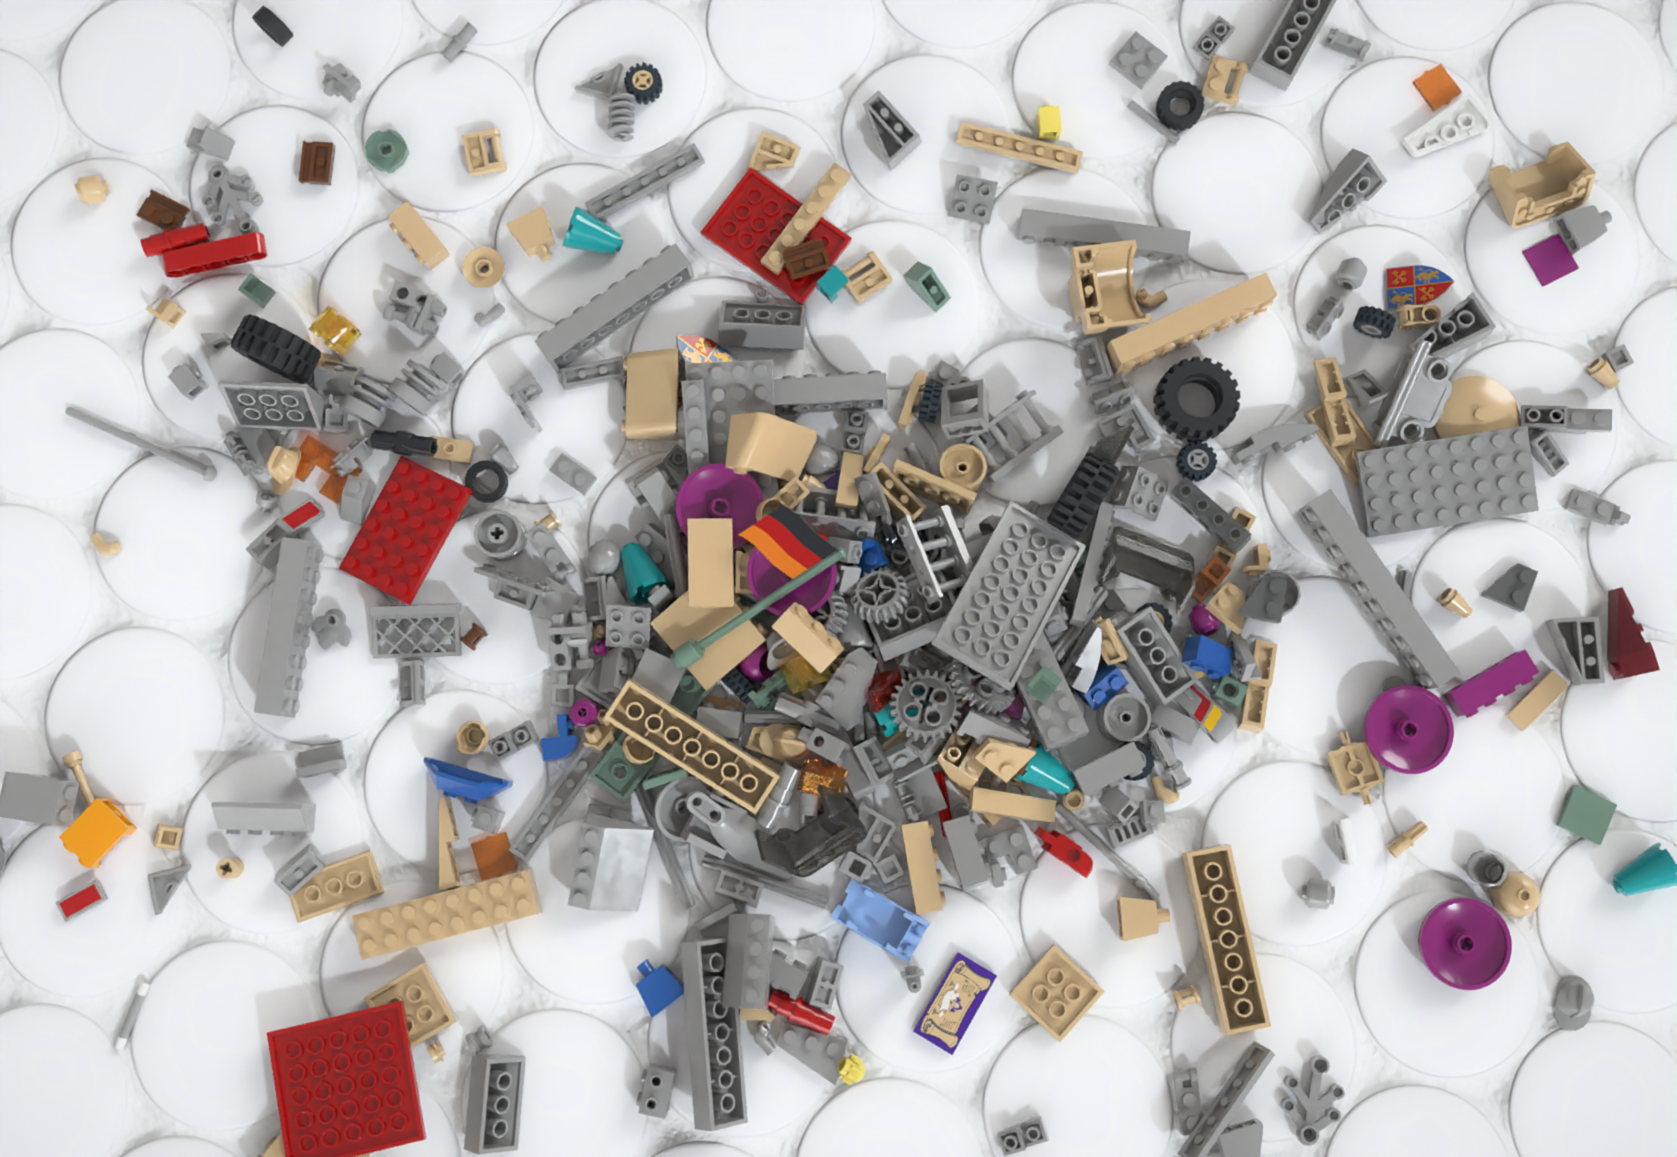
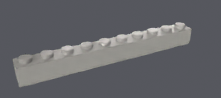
(1091, 565)

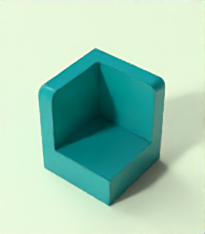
(831, 283)

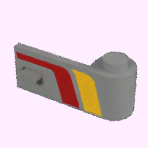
(1212, 718)

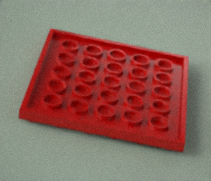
(347, 1084)

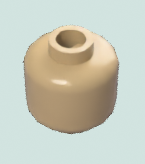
(92, 189)

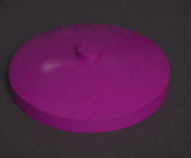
(719, 493)
(766, 578)
(1408, 729)
(1465, 943)

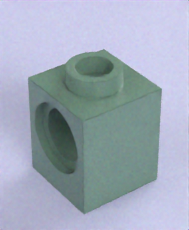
(1238, 691)

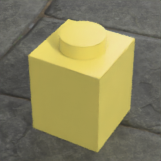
(1048, 122)

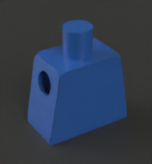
(658, 987)

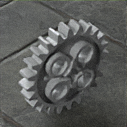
(985, 694)
(906, 700)

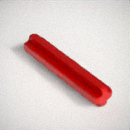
(945, 814)

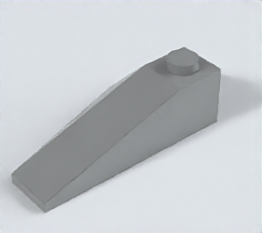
(1351, 183)

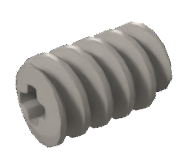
(620, 117)

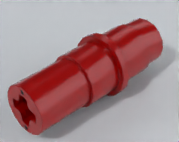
(175, 239)
(800, 1011)

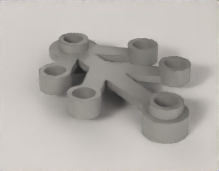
(231, 197)
(1312, 1103)

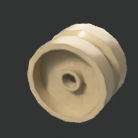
(964, 458)

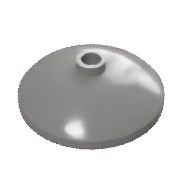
(666, 813)

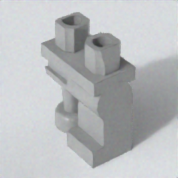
(420, 312)
(565, 637)

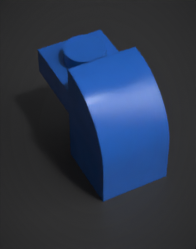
(563, 746)

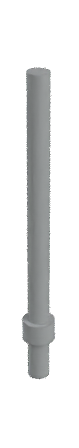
(1139, 881)

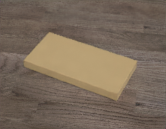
(1344, 454)
(934, 487)
(710, 563)
(338, 886)

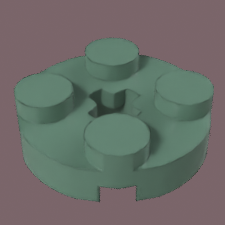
(386, 139)

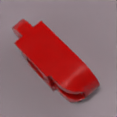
(1066, 851)

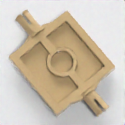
(1354, 768)

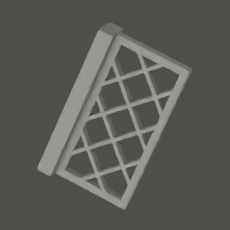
(416, 611)

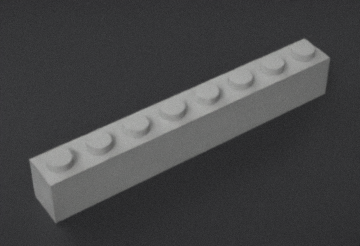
(1077, 231)

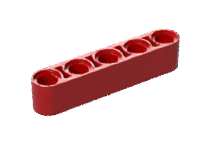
(214, 255)

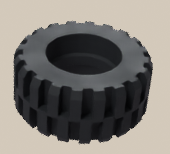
(275, 349)
(1211, 377)
(1083, 495)

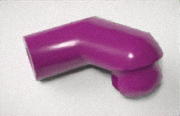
(599, 648)

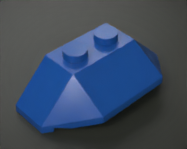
(464, 782)

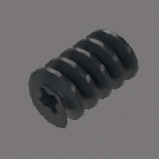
(890, 536)

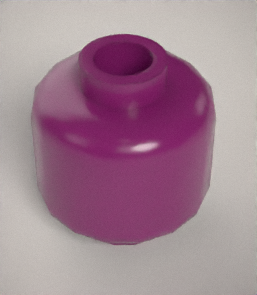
(1203, 621)
(591, 709)

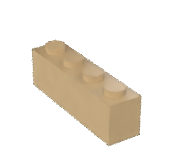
(922, 868)

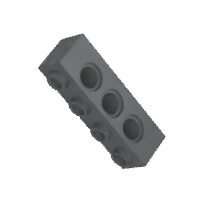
(1210, 515)

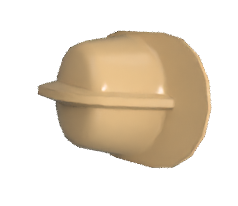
(282, 467)
(782, 742)

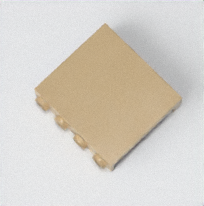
(682, 623)

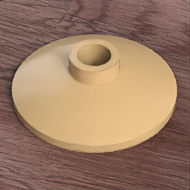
(479, 259)

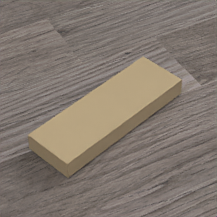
(847, 491)
(1537, 700)

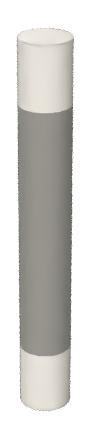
(131, 1016)

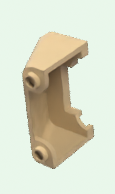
(1543, 188)
(652, 395)
(768, 446)

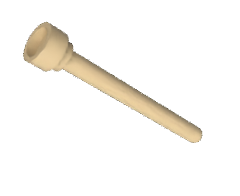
(74, 762)

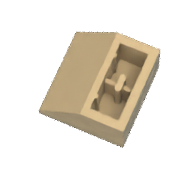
(959, 760)

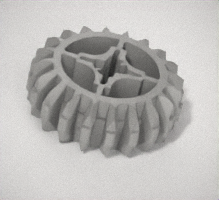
(883, 592)
(832, 617)

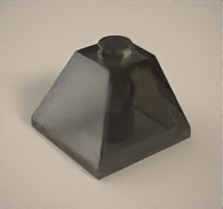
(1112, 445)

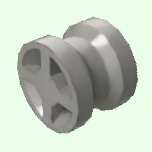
(479, 1040)

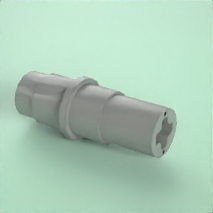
(779, 795)

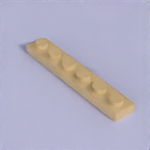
(1019, 147)
(807, 216)

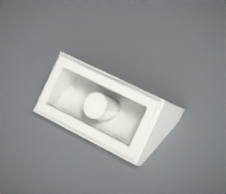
(1345, 841)

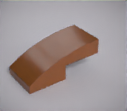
(1209, 577)

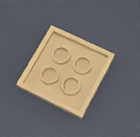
(1056, 993)
(423, 1003)

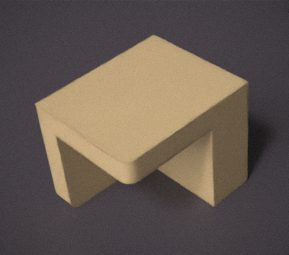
(167, 312)

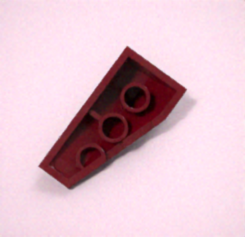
(1626, 647)

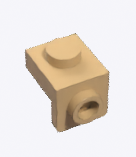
(1261, 559)

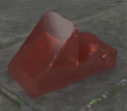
(882, 687)

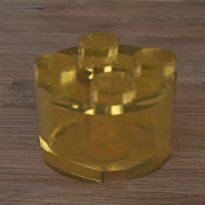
(335, 330)
(801, 674)

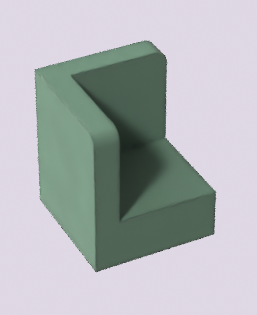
(256, 290)
(1043, 684)

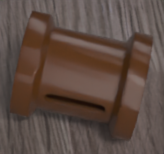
(473, 636)

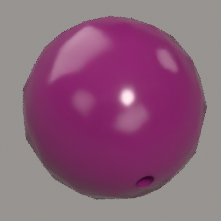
(755, 665)

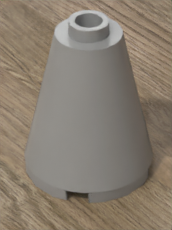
(855, 632)

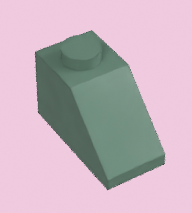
(927, 285)

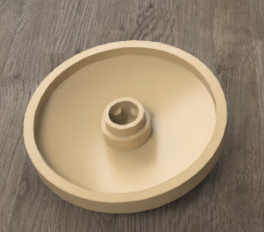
(1477, 407)

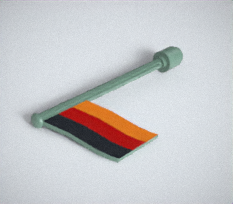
(792, 549)

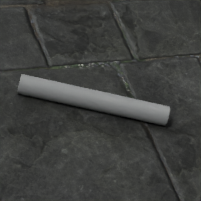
(1153, 122)

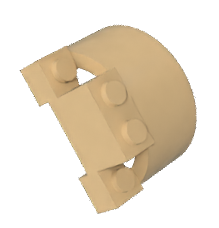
(1104, 287)

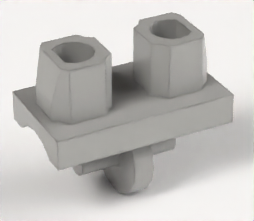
(336, 83)

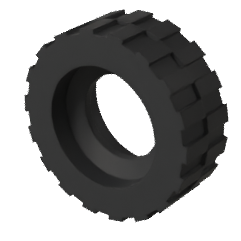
(1185, 90)

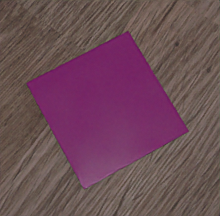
(1550, 260)

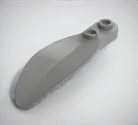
(734, 833)

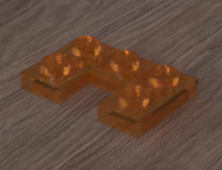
(318, 454)

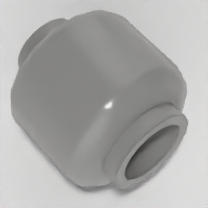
(1351, 274)
(1318, 893)

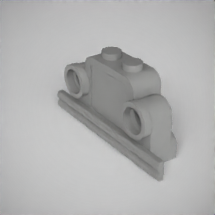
(1414, 397)

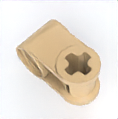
(1413, 316)

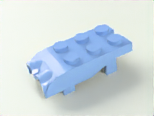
(880, 920)

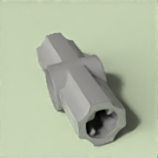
(806, 713)

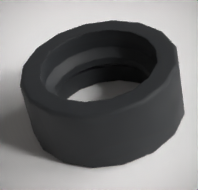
(272, 26)
(487, 465)

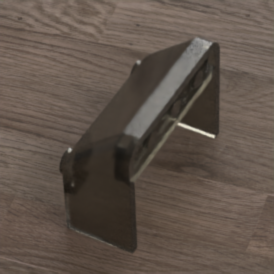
(1151, 562)
(815, 843)

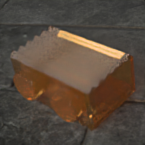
(816, 774)

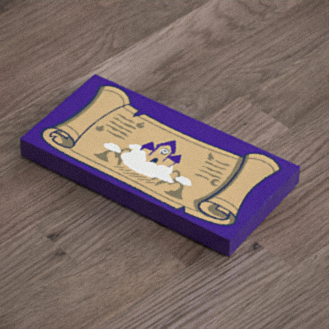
(955, 1003)

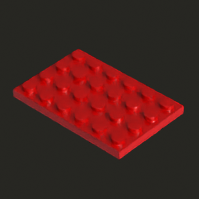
(753, 221)
(405, 530)

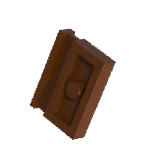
(317, 163)
(162, 211)
(806, 259)

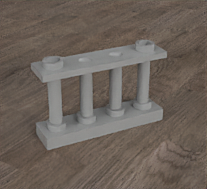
(1030, 444)
(842, 527)
(949, 539)

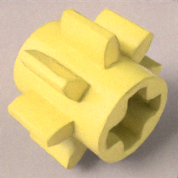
(851, 1069)

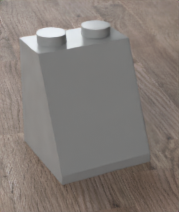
(38, 798)

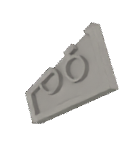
(813, 1049)

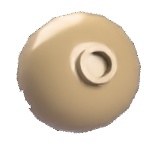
(1516, 895)

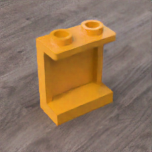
(96, 832)

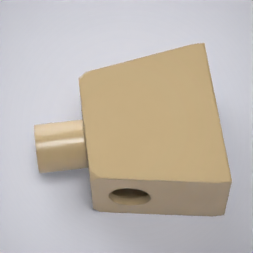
(533, 233)
(1139, 917)

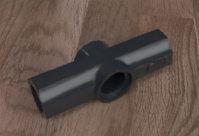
(403, 443)

